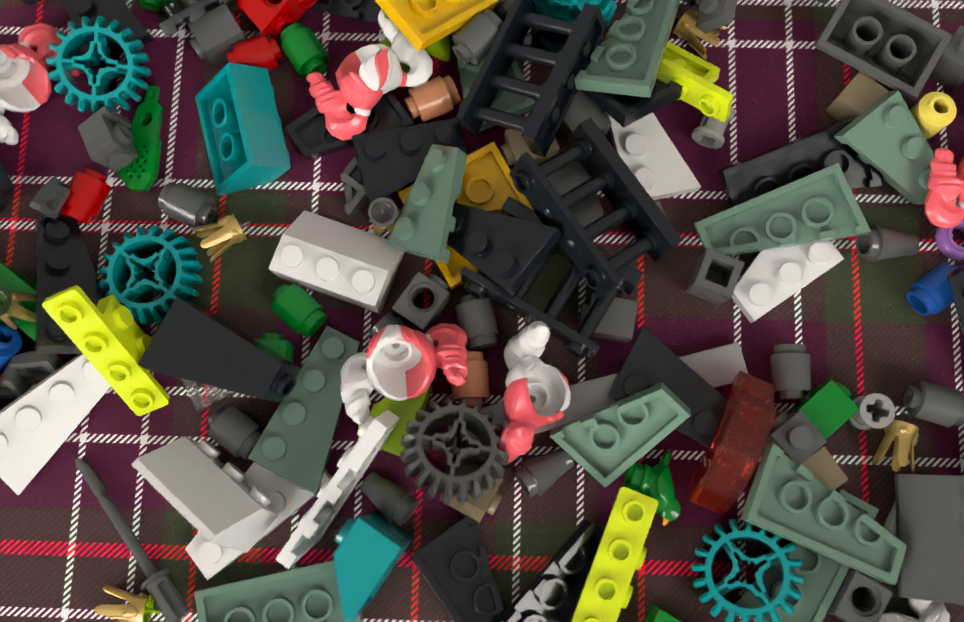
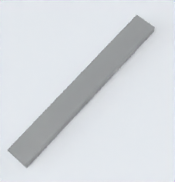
(715, 366)

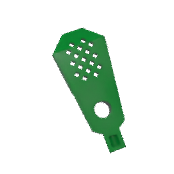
(144, 169)

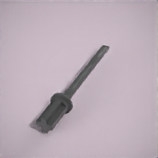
(157, 583)

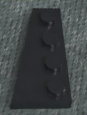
(622, 108)
(652, 363)

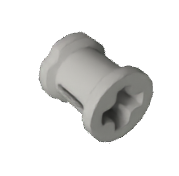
(711, 131)
(882, 409)

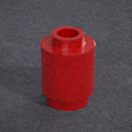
(256, 52)
(86, 196)

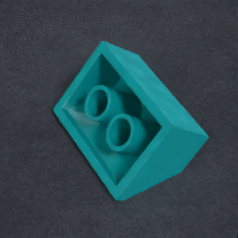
(242, 129)
(365, 559)

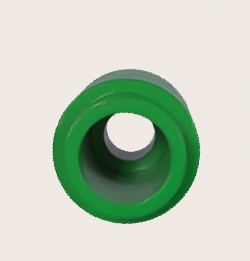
(303, 50)
(298, 309)

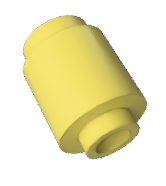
(934, 113)

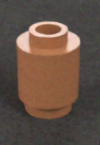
(432, 98)
(476, 382)

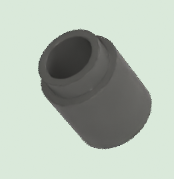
(476, 37)
(187, 204)
(478, 321)
(790, 371)
(934, 403)
(234, 431)

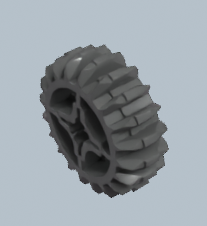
(438, 447)

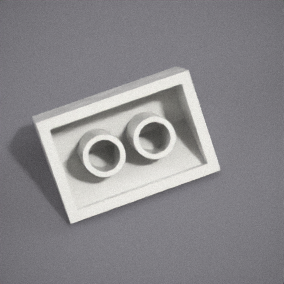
(337, 261)
(208, 492)

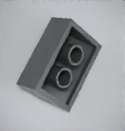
(884, 43)
(933, 529)

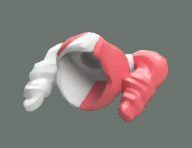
(24, 75)
(365, 78)
(944, 188)
(402, 365)
(529, 379)

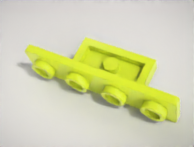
(697, 81)
(111, 344)
(617, 558)

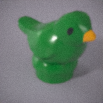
(657, 484)

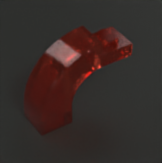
(737, 446)

